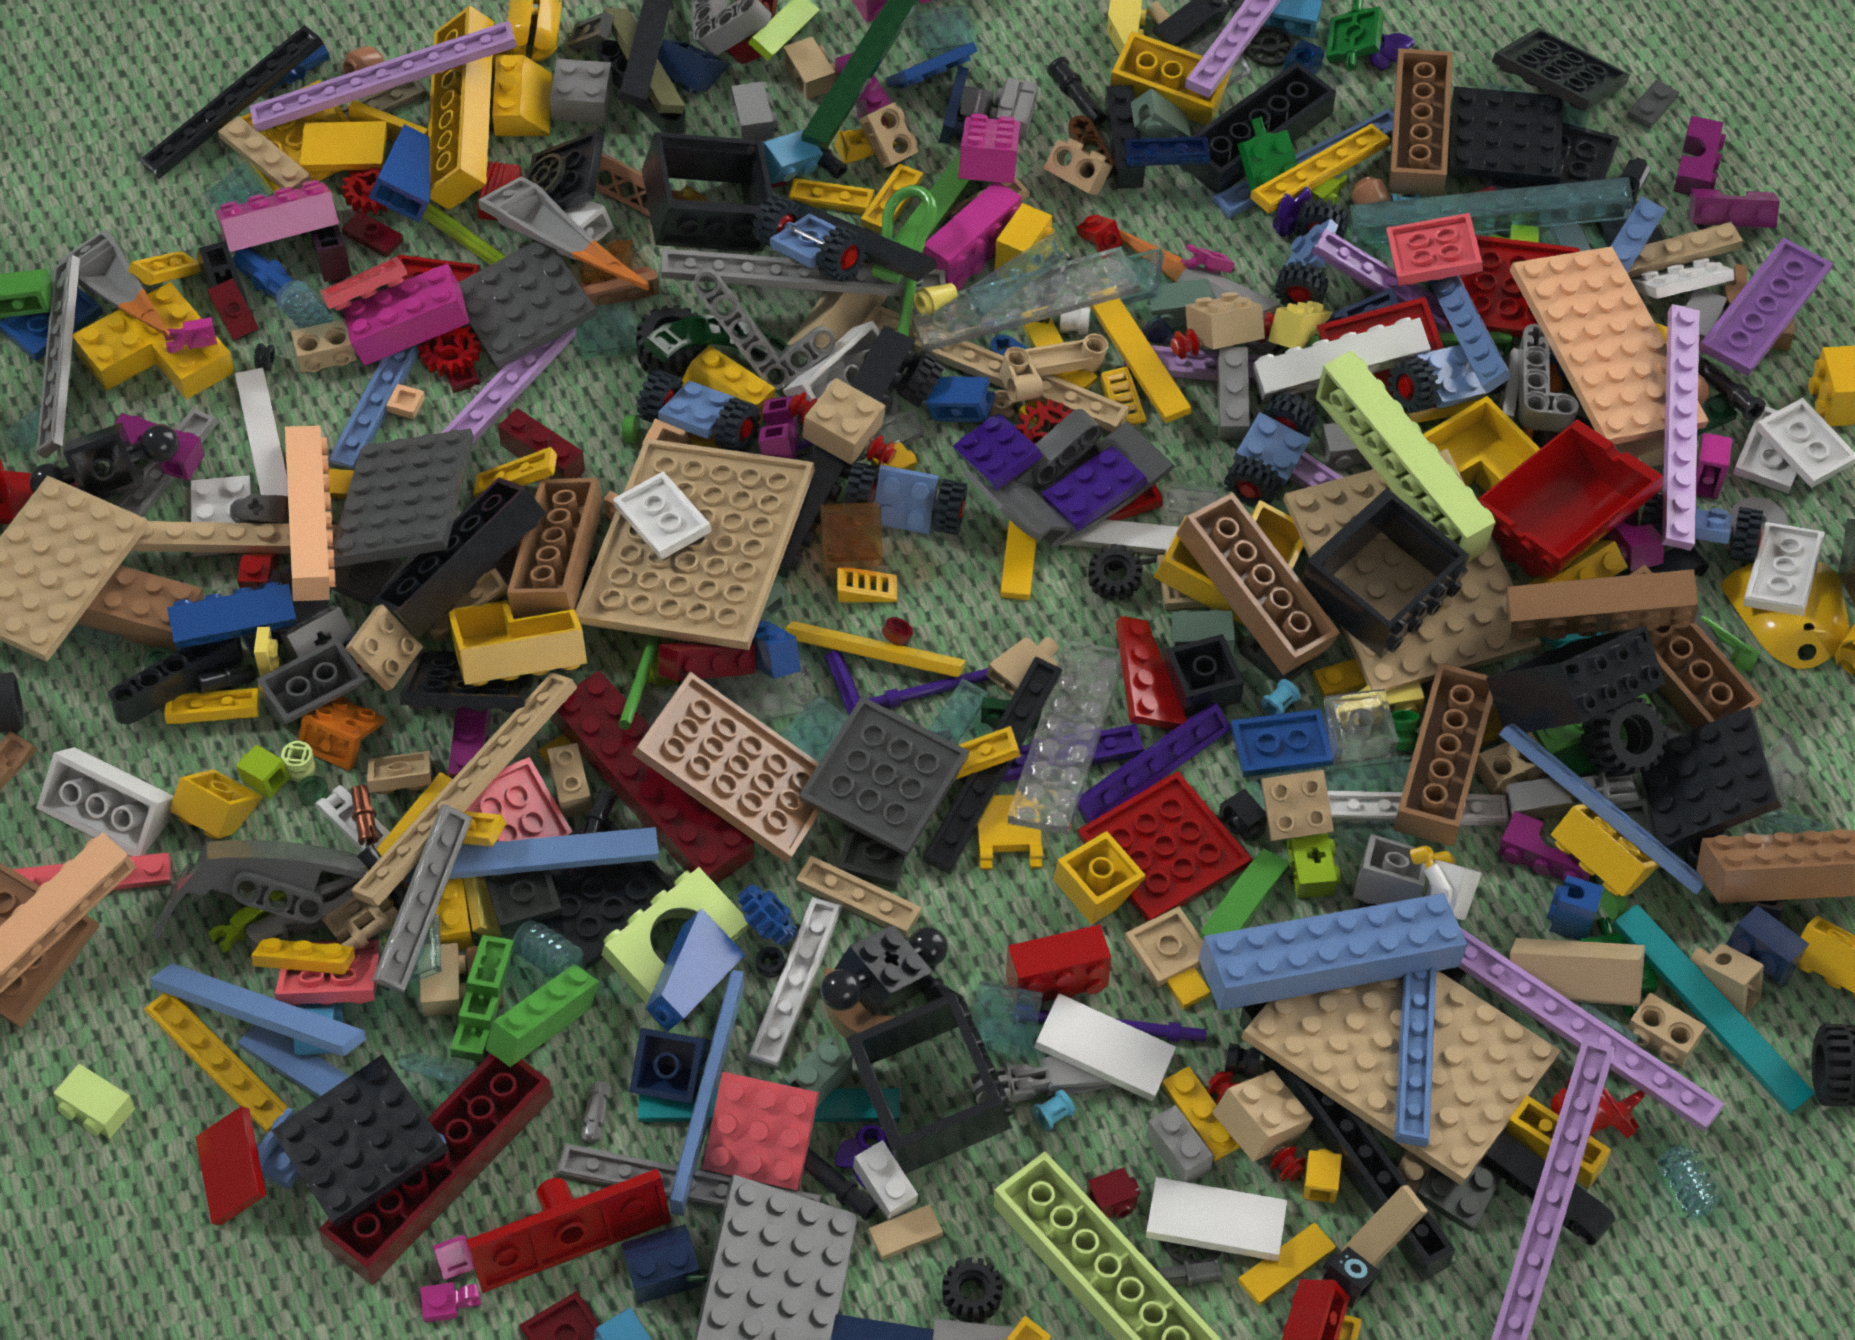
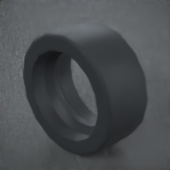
(10, 704)

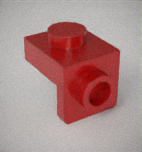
(1101, 231)

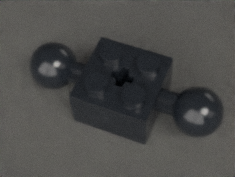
(113, 446)
(884, 969)

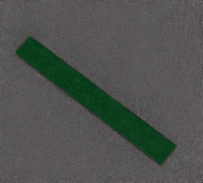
(858, 72)

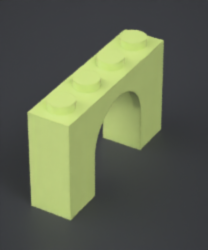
(631, 948)

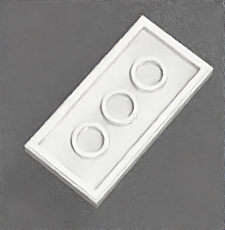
(1784, 569)
(1105, 1047)
(1216, 1219)

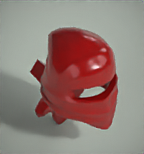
(1608, 1112)

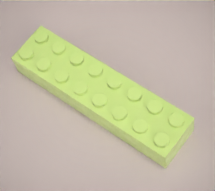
(1402, 453)
(1094, 1257)

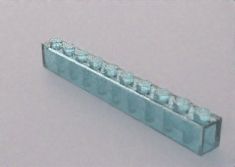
(1499, 208)

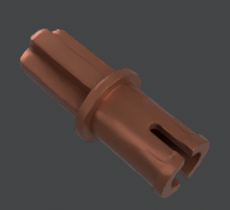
(364, 815)

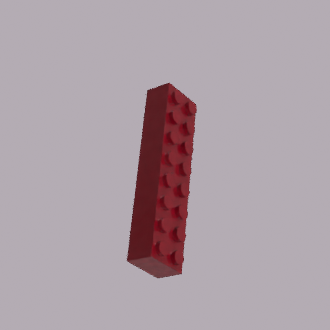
(682, 824)
(477, 1126)

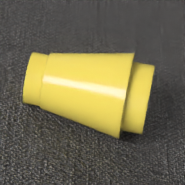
(933, 298)

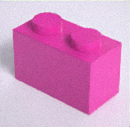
(1712, 464)

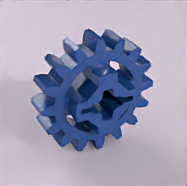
(767, 914)

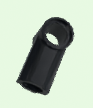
(1638, 172)

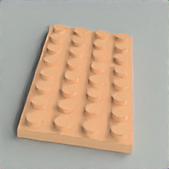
(1601, 340)

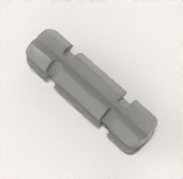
(595, 1112)

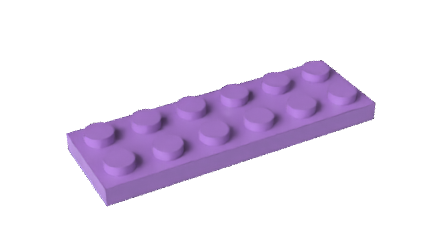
(1765, 306)

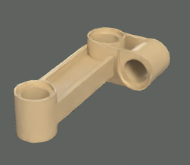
(1023, 367)

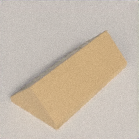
(839, 312)
(1584, 969)

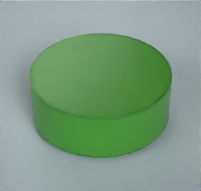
(631, 429)
(1613, 905)

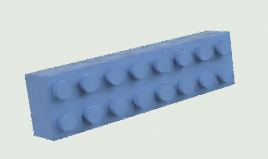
(1331, 951)

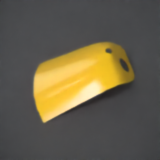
(1783, 632)

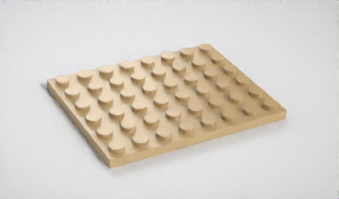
(717, 583)
(1465, 630)
(1349, 1051)

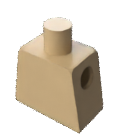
(1013, 664)
(1732, 974)

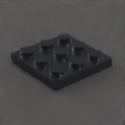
(582, 168)

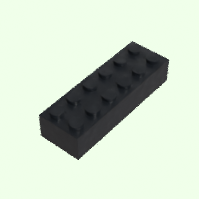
(1290, 102)
(476, 543)

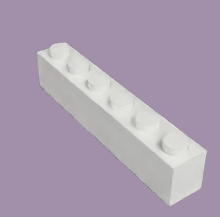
(1302, 368)

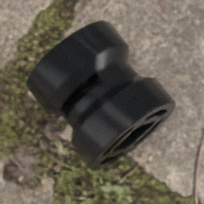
(1242, 1061)

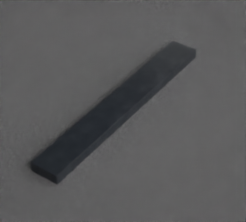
(644, 52)
(231, 102)
(883, 250)
(982, 785)

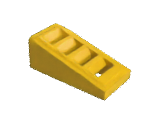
(848, 148)
(1118, 381)
(857, 594)

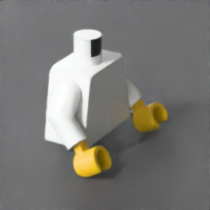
(1448, 878)

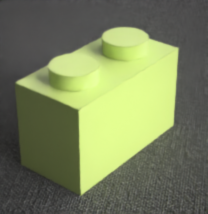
(93, 1101)

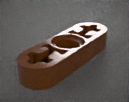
(1091, 138)

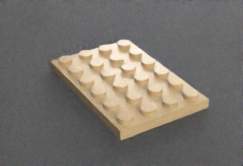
(58, 562)

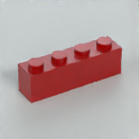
(1316, 1311)

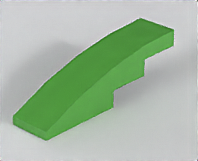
(1247, 894)
(482, 998)

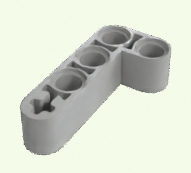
(1536, 404)

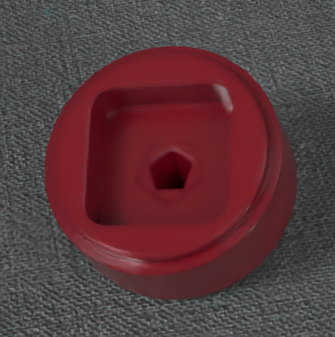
(897, 631)

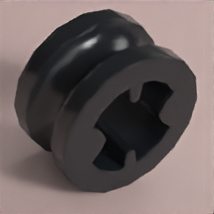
(264, 356)
(767, 970)

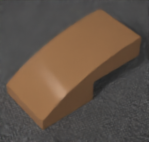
(13, 756)

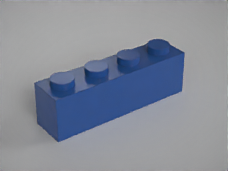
(232, 615)

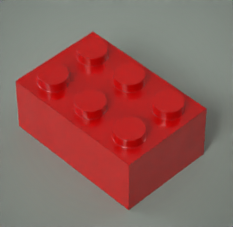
(1061, 963)

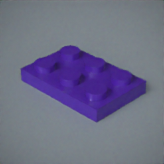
(997, 451)
(1094, 488)

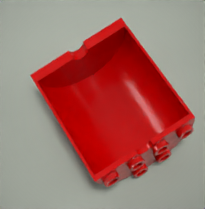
(1566, 499)

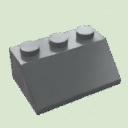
(309, 682)

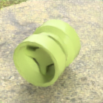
(298, 768)

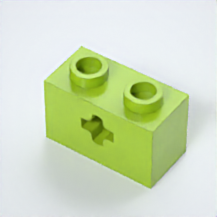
(1313, 865)

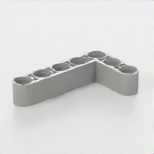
(723, 26)
(756, 337)

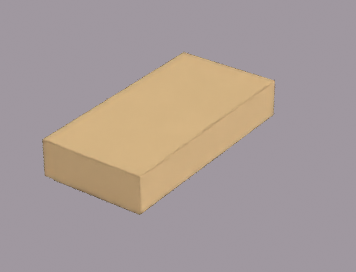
(905, 1232)

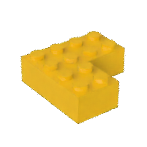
(125, 346)
(1483, 443)
(1185, 574)
(500, 647)

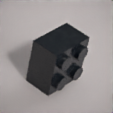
(1204, 674)

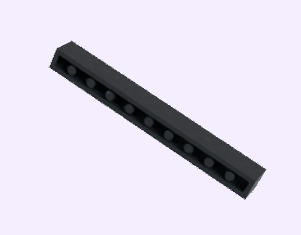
(877, 378)
(1363, 1163)

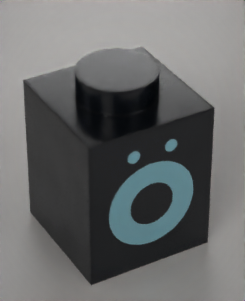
(1351, 1273)

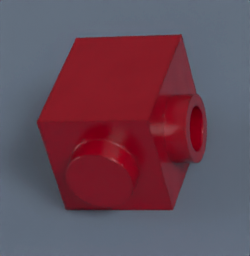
(1114, 1193)

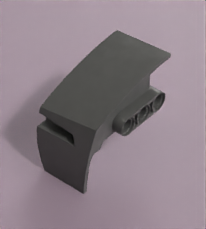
(1063, 451)
(270, 867)

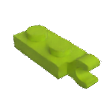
(239, 923)

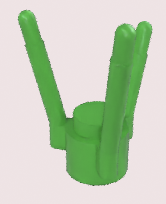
(1743, 654)

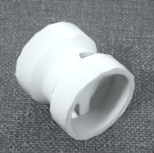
(1075, 321)

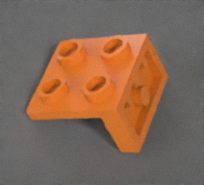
(337, 730)

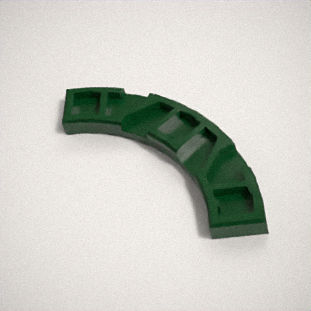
(700, 331)

